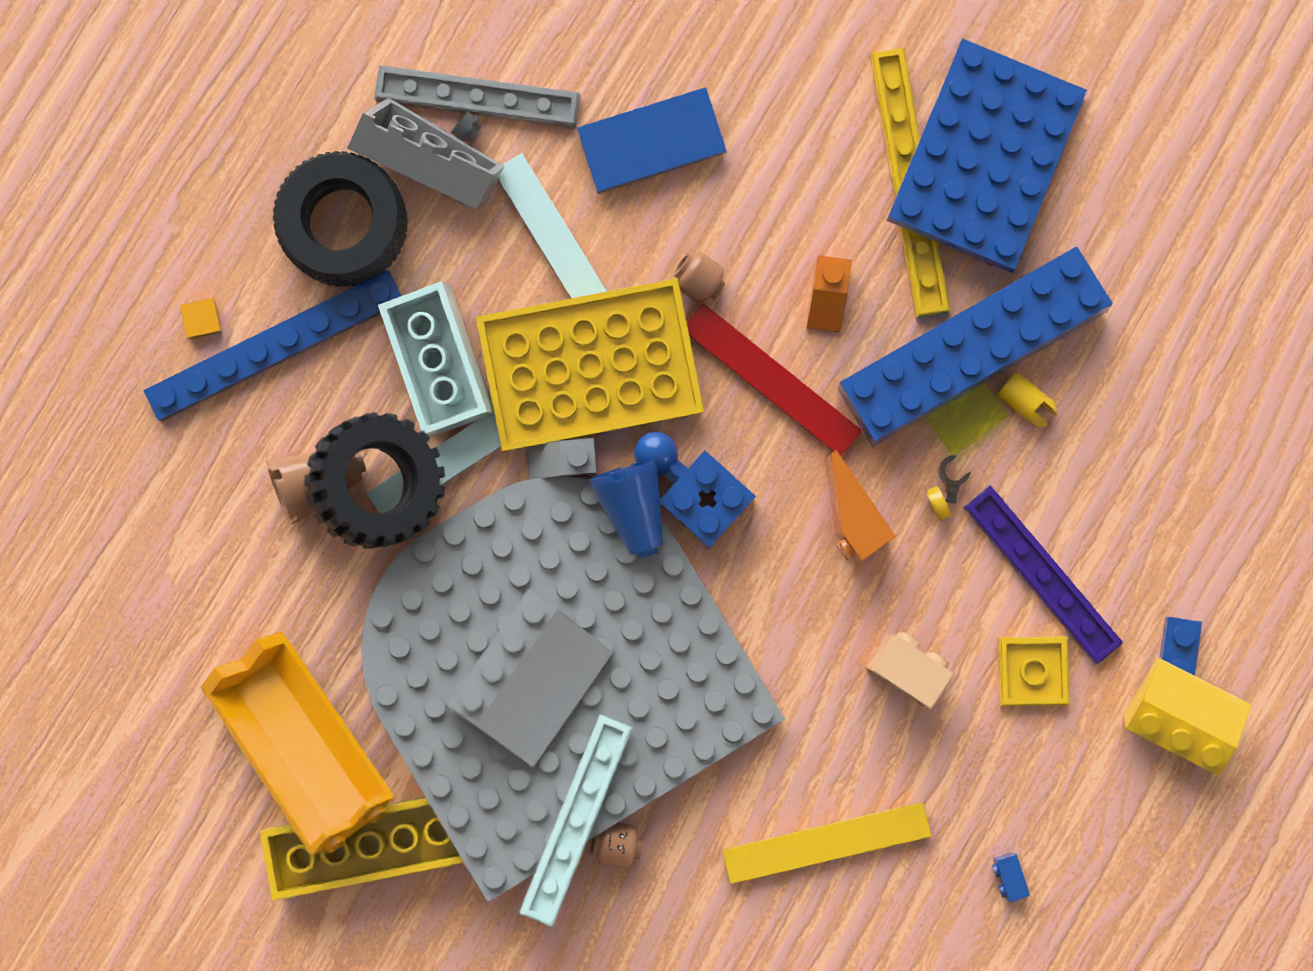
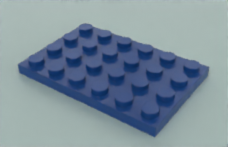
(987, 155)

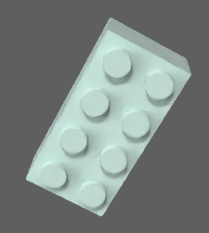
(436, 359)

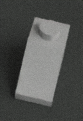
(562, 459)

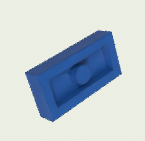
(1181, 643)

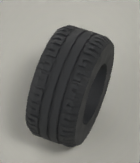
(308, 186)

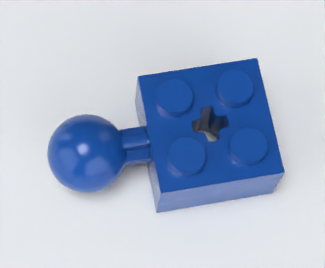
(702, 476)

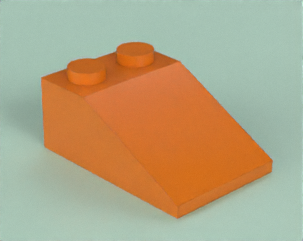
(855, 516)

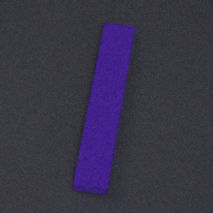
(1043, 575)

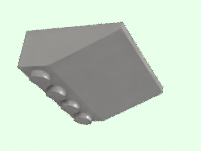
(530, 678)

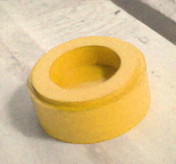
(938, 503)

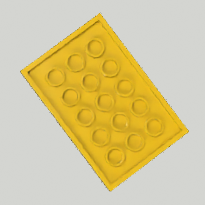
(589, 364)

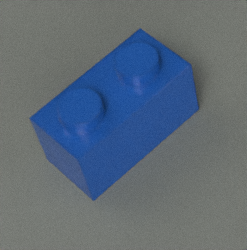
(1011, 877)

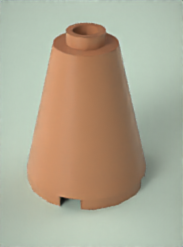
(289, 482)

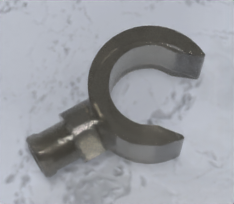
(952, 486)

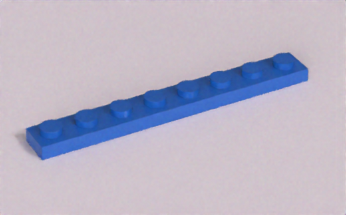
(271, 346)

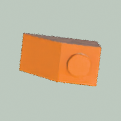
(828, 293)

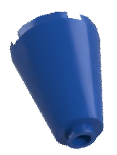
(632, 505)

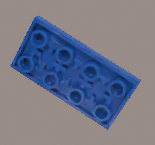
(651, 140)

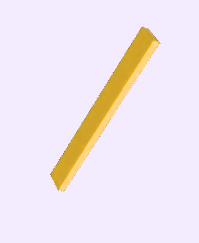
(901, 141)

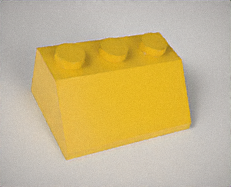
(1187, 716)

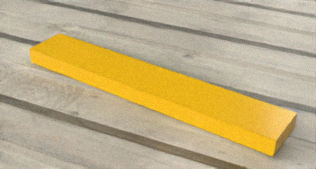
(826, 842)

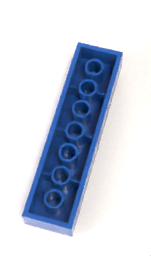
(974, 346)

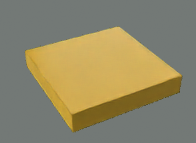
(1033, 671)

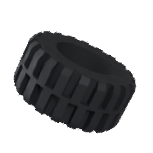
(418, 470)

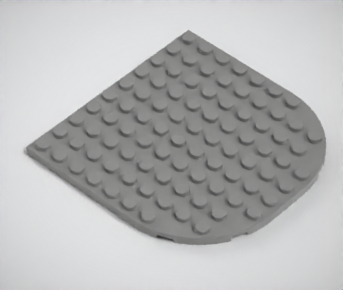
(669, 677)

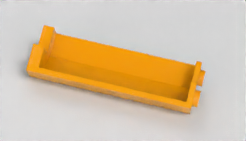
(297, 743)

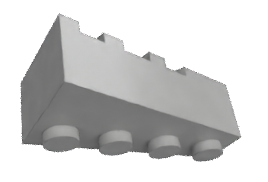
(425, 153)

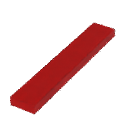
(772, 380)

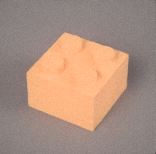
(909, 669)

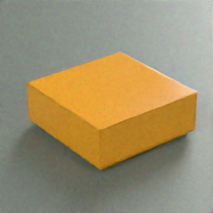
(201, 318)

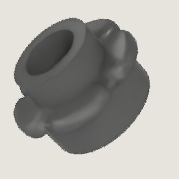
(466, 127)

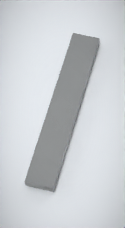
(477, 96)

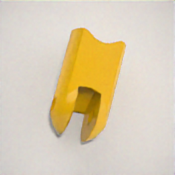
(1026, 398)

